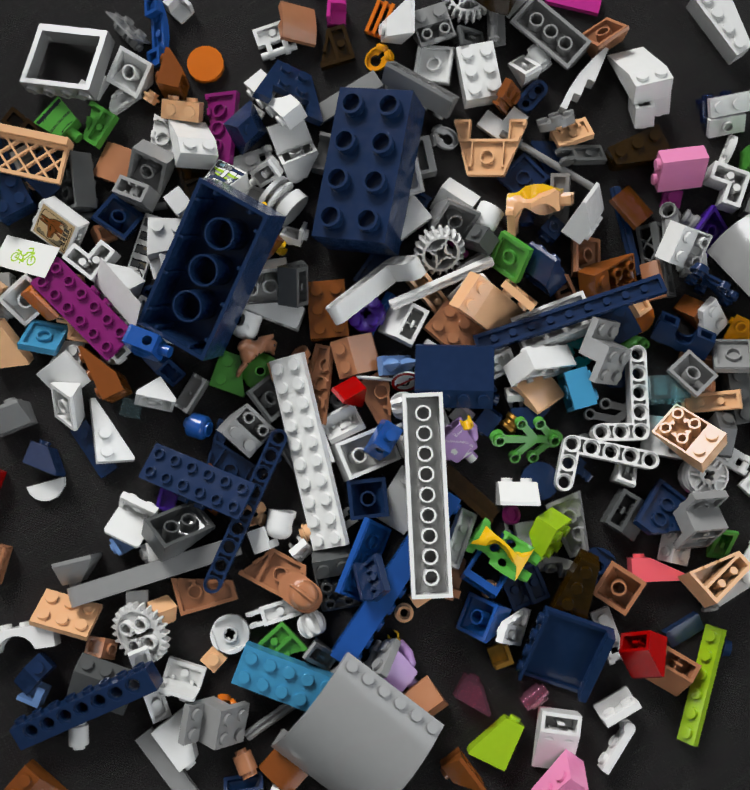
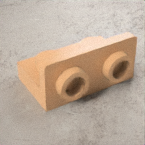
(572, 134)

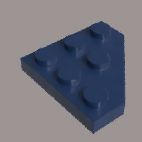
(657, 511)

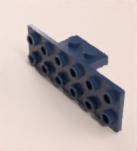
(197, 482)

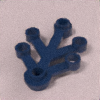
(718, 286)

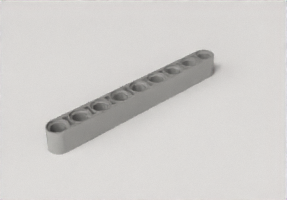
(146, 574)

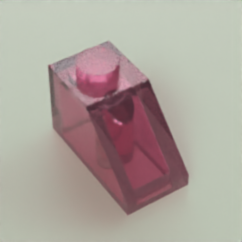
(472, 693)

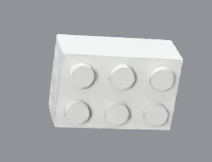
(477, 73)

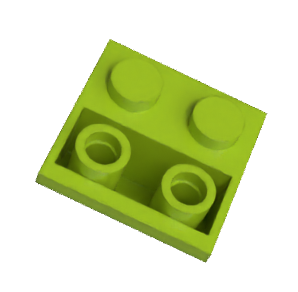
(548, 532)

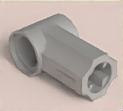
(664, 210)

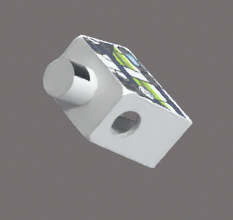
(230, 175)

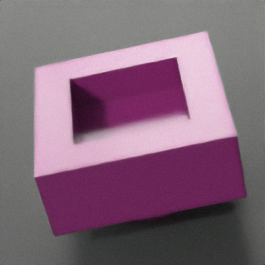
(672, 196)

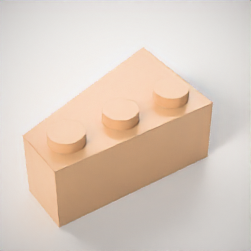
(716, 579)

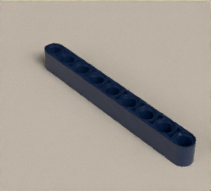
(237, 539)

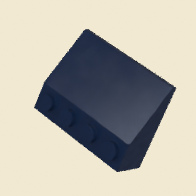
(458, 371)

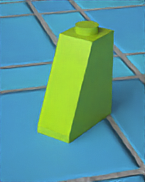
(497, 741)

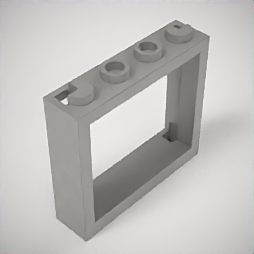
(69, 35)

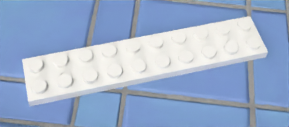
(309, 452)

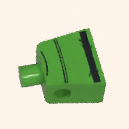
(60, 121)

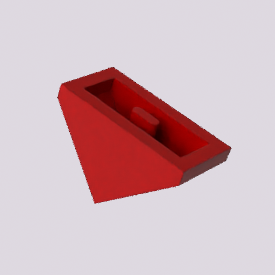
(351, 392)

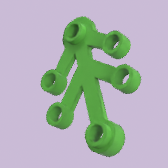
(528, 440)

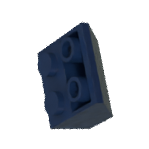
(544, 270)

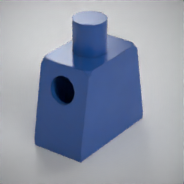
(146, 344)
(384, 438)

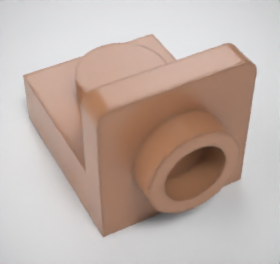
(101, 647)

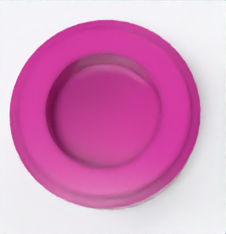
(511, 515)

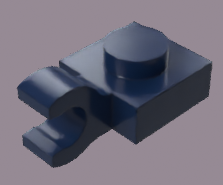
(583, 473)

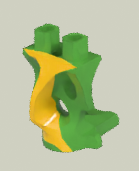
(514, 557)

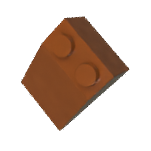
(34, 777)

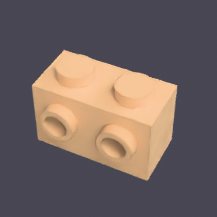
(182, 110)

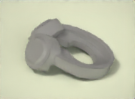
(443, 130)

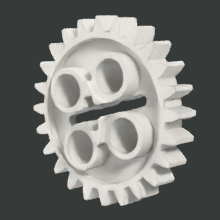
(137, 619)

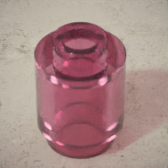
(534, 696)

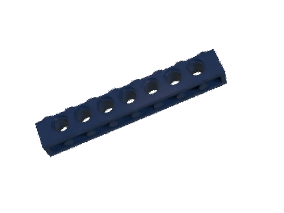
(56, 719)

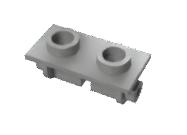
(496, 28)

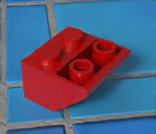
(643, 653)

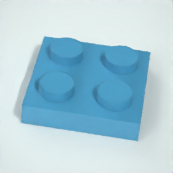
(43, 337)

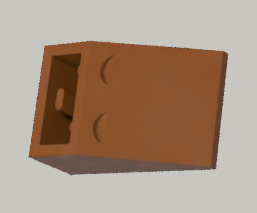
(607, 275)
(109, 382)

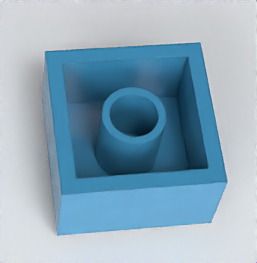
(577, 389)

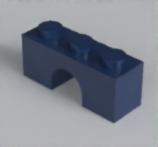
(667, 333)

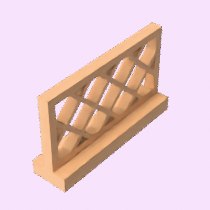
(36, 139)

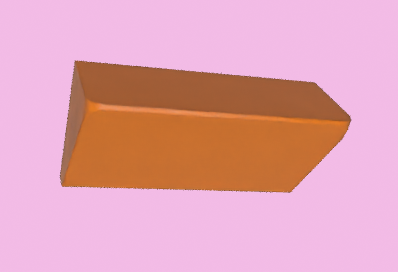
(39, 303)

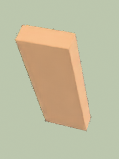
(714, 401)

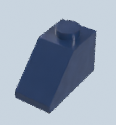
(44, 457)
(35, 672)

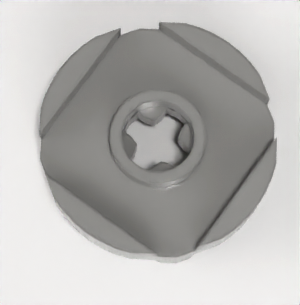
(556, 120)

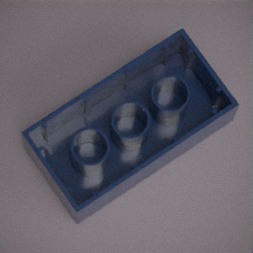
(369, 170)
(211, 269)

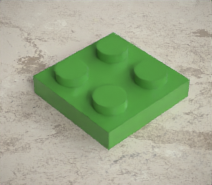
(511, 256)

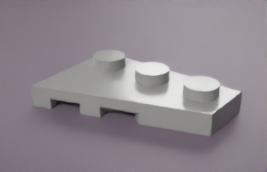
(572, 507)

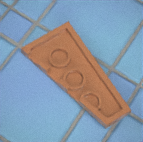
(321, 374)

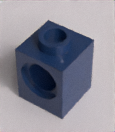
(487, 421)

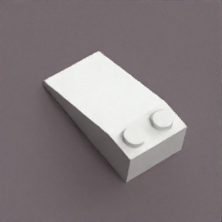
(642, 75)

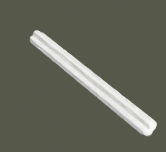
(440, 283)

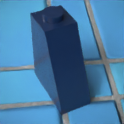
(167, 369)

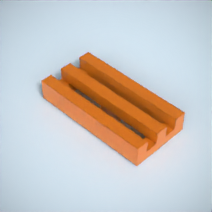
(385, 4)

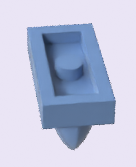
(394, 364)

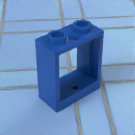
(479, 582)

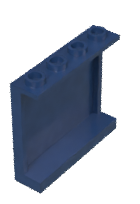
(566, 651)

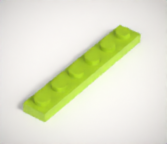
(701, 688)

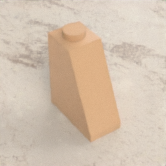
(9, 353)

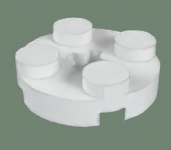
(226, 644)

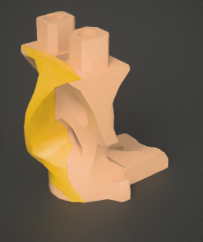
(538, 198)

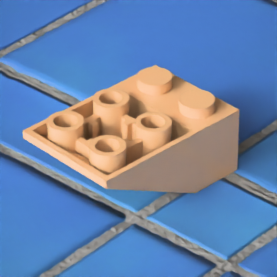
(690, 437)

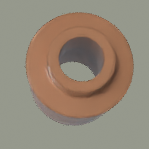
(245, 763)

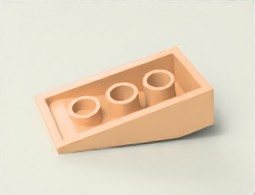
(484, 303)

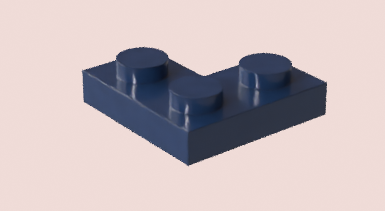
(43, 188)

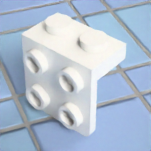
(128, 519)
(182, 679)

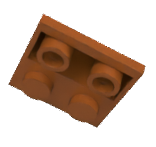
(171, 76)

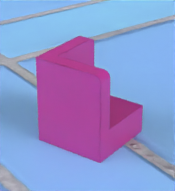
(336, 12)

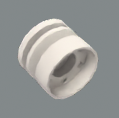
(284, 200)
(693, 480)

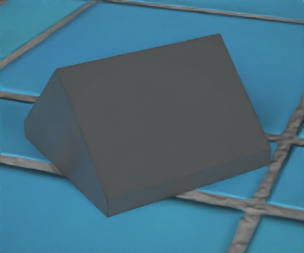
(265, 398)

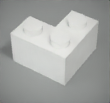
(644, 113)
(731, 185)
(89, 263)

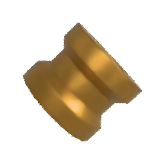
(508, 423)

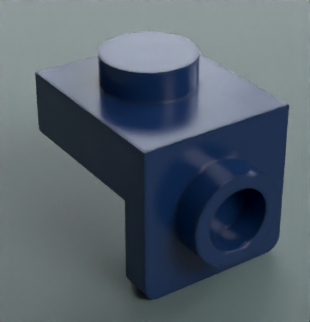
(550, 230)

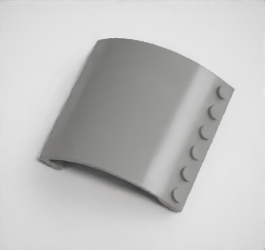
(360, 733)

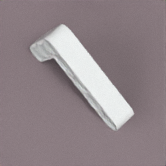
(373, 284)
(631, 403)
(599, 454)

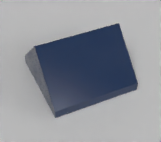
(118, 217)
(367, 498)

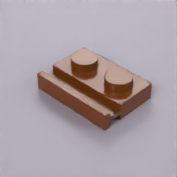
(507, 96)

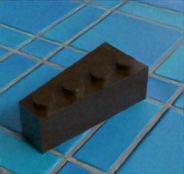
(578, 585)

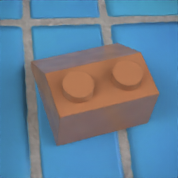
(355, 355)

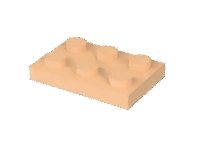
(511, 290)
(58, 616)

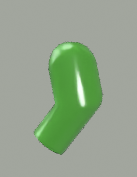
(636, 340)

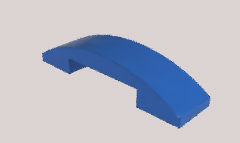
(159, 30)

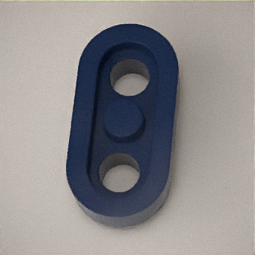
(532, 98)

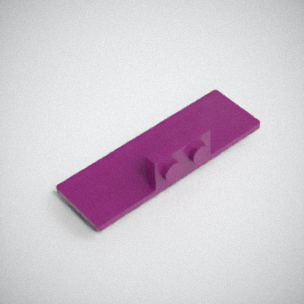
(83, 308)

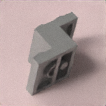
(607, 353)
(700, 519)
(213, 722)

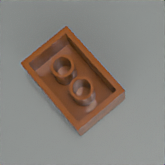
(321, 324)

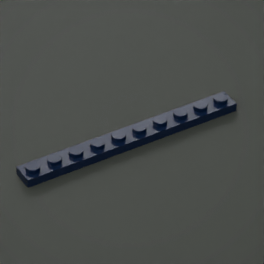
(572, 313)

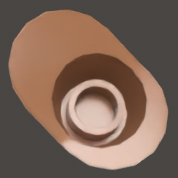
(300, 592)

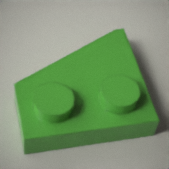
(225, 374)
(283, 640)

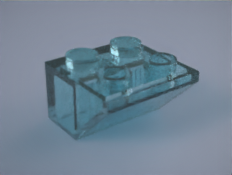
(665, 388)

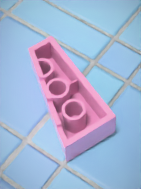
(564, 774)

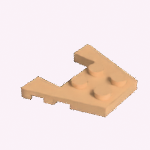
(488, 156)

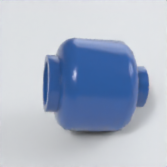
(198, 426)

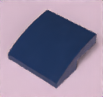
(521, 594)

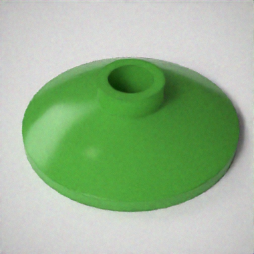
(250, 373)

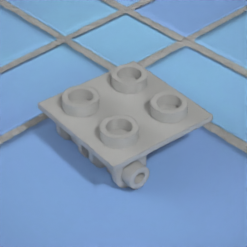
(126, 29)

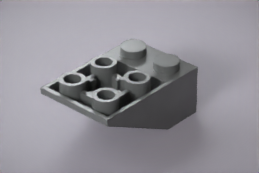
(327, 571)

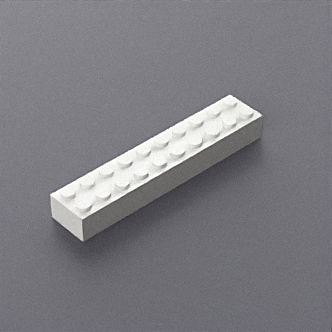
(427, 496)

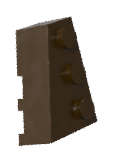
(637, 150)

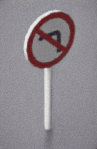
(401, 382)

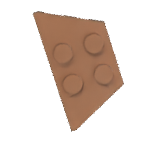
(271, 568)

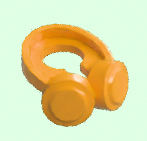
(388, 56)

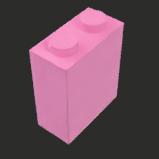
(680, 168)

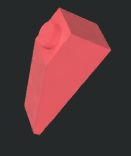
(650, 569)

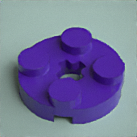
(373, 320)

